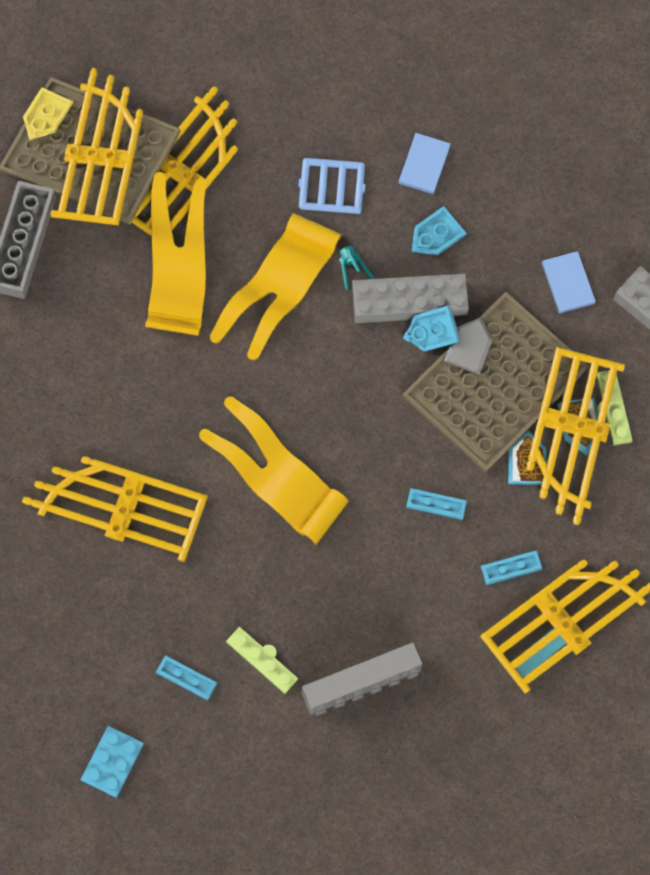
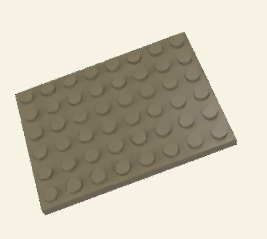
(43, 163)
(500, 404)

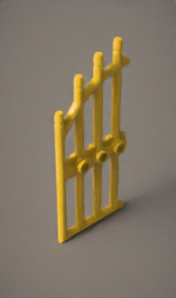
(99, 156)
(180, 172)
(574, 424)
(124, 509)
(564, 624)

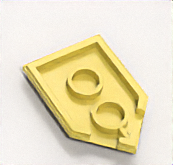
(45, 113)

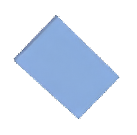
(424, 163)
(568, 282)

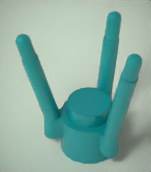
(350, 257)

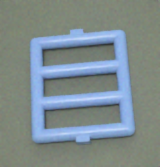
(339, 207)

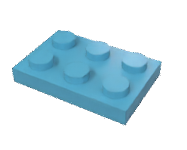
(112, 761)

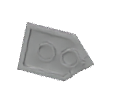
(471, 348)

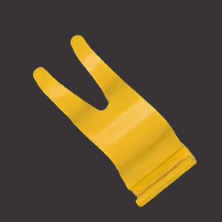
(177, 272)
(287, 273)
(285, 481)

